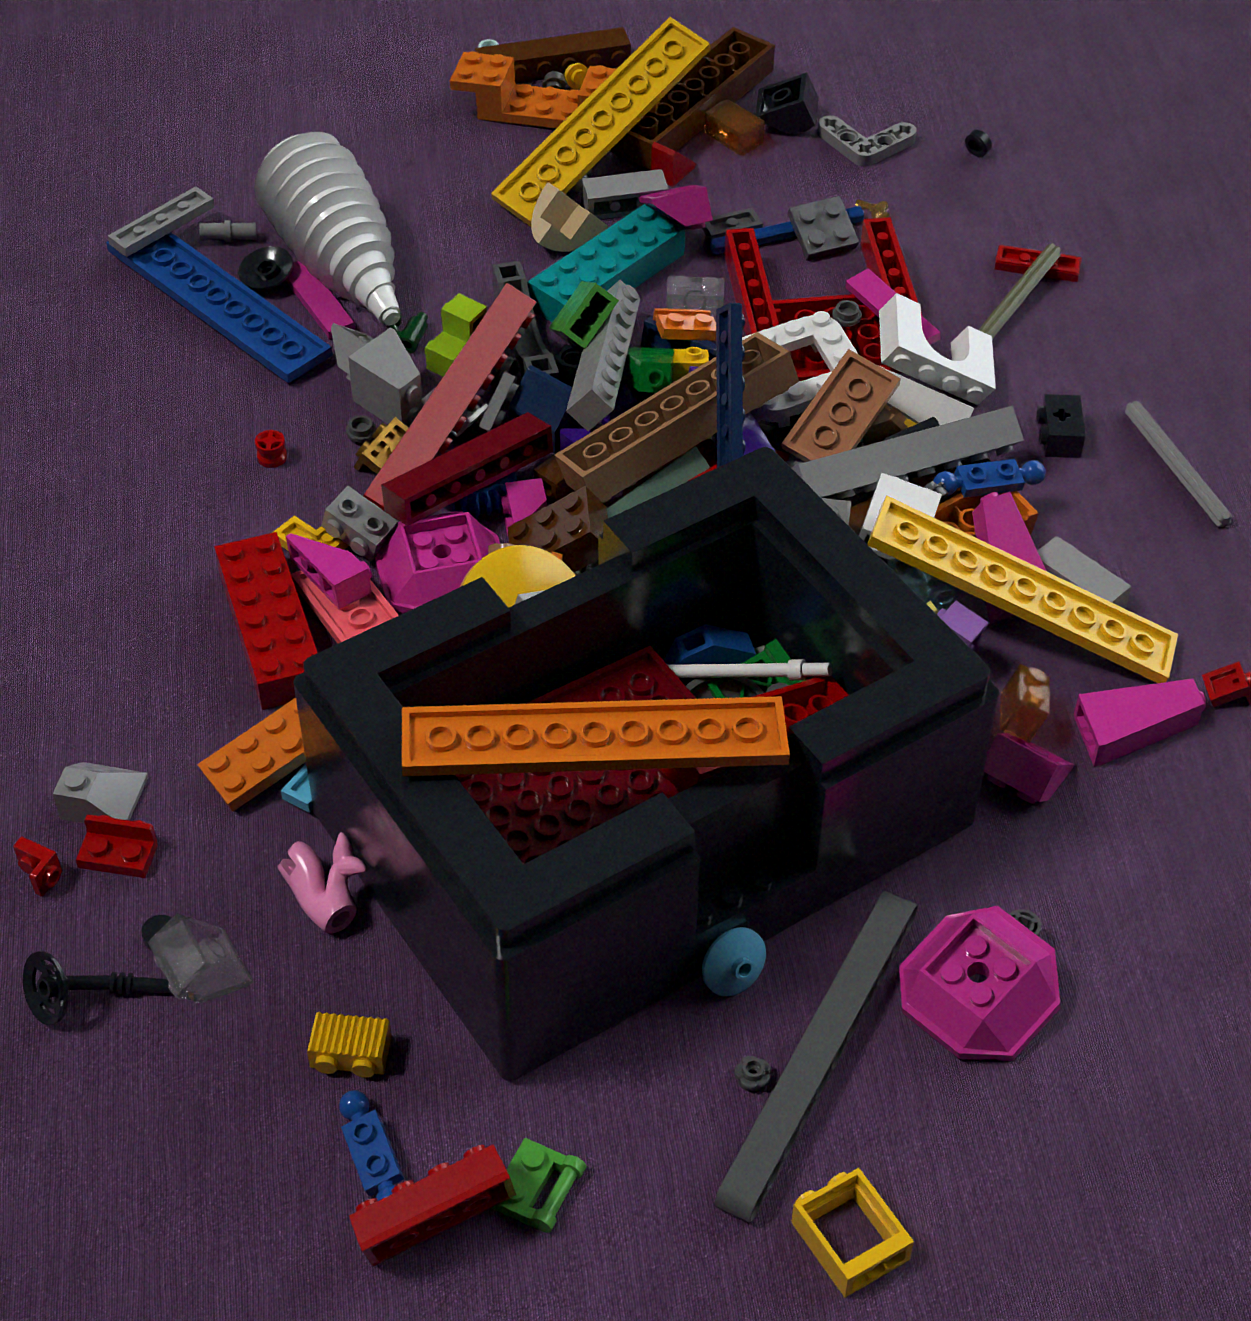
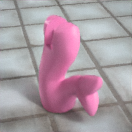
(329, 904)

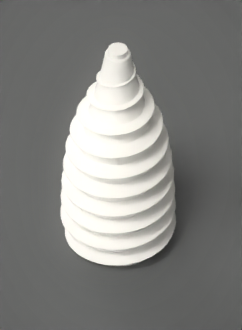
(330, 219)

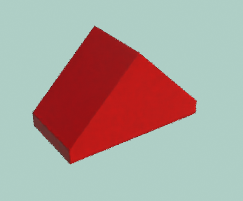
(672, 163)

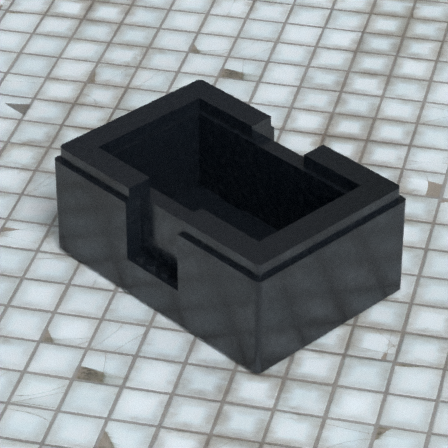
(630, 907)

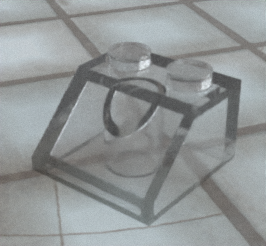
(695, 293)
(198, 960)

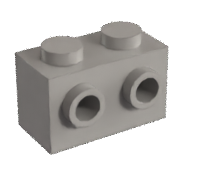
(358, 523)

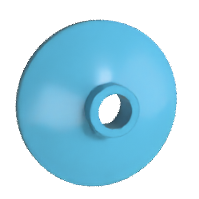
(733, 961)

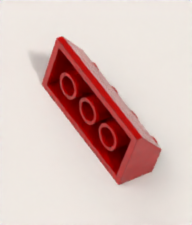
(431, 1204)

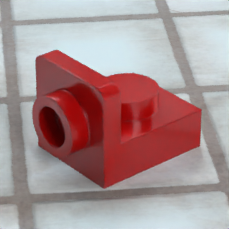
(1228, 684)
(39, 863)

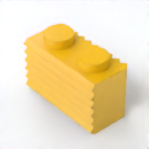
(349, 1044)

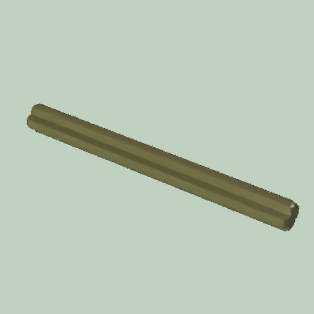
(1020, 290)

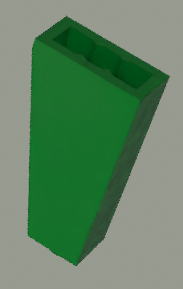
(648, 368)

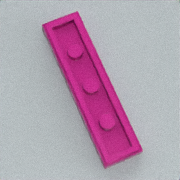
(876, 293)
(318, 299)

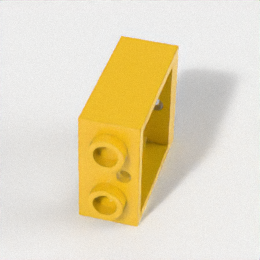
(871, 1264)

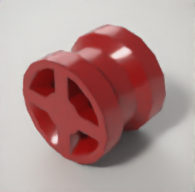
(270, 448)

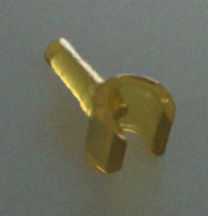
(878, 210)

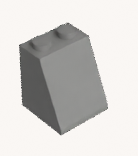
(386, 379)

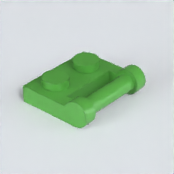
(529, 1174)

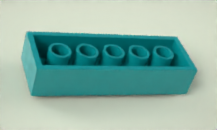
(625, 252)

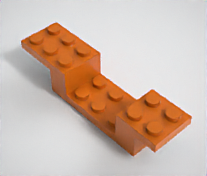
(508, 102)

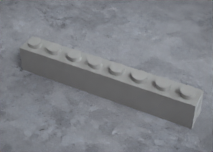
(604, 360)
(913, 453)

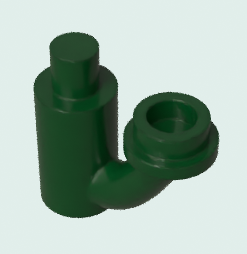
(412, 332)

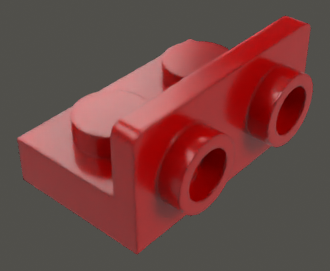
(117, 846)

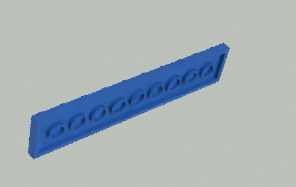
(228, 306)

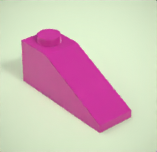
(331, 569)

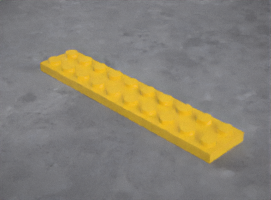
(603, 118)
(1023, 590)

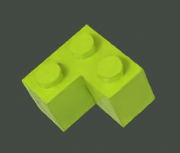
(458, 323)

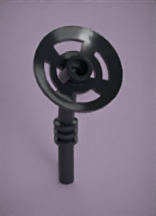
(59, 984)

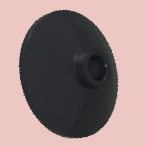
(265, 268)

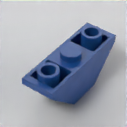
(710, 646)

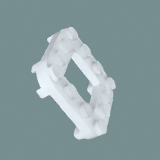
(824, 336)

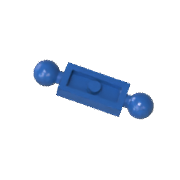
(991, 477)
(369, 1145)

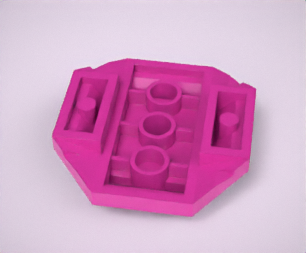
(430, 558)
(988, 1016)

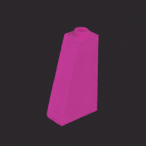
(1002, 526)
(1136, 717)

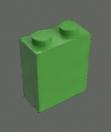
(583, 314)

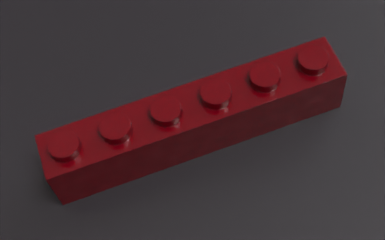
(467, 468)

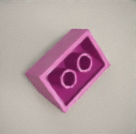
(684, 205)

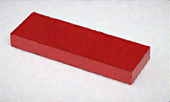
(1020, 259)

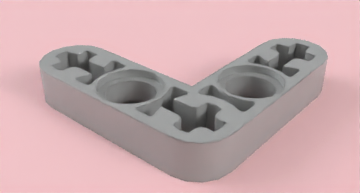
(864, 150)

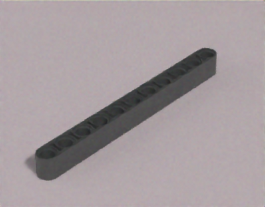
(815, 1058)

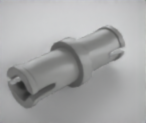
(227, 231)

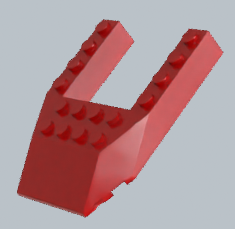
(760, 312)

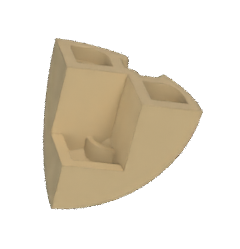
(561, 222)

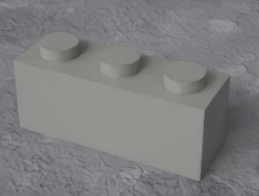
(620, 193)
(1077, 568)

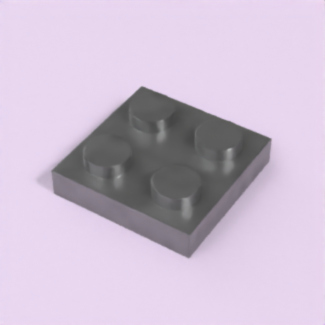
(823, 227)

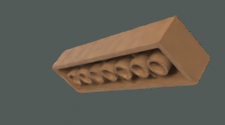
(670, 422)

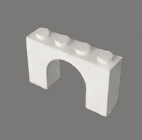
(907, 350)

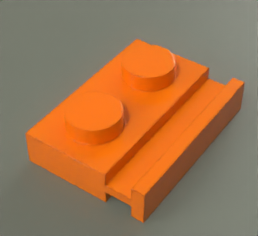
(685, 324)

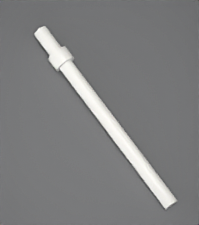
(795, 670)

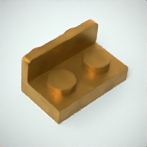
(377, 453)

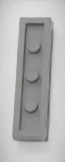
(161, 221)

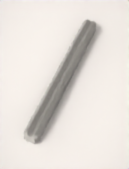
(1178, 464)

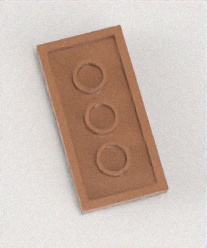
(841, 409)

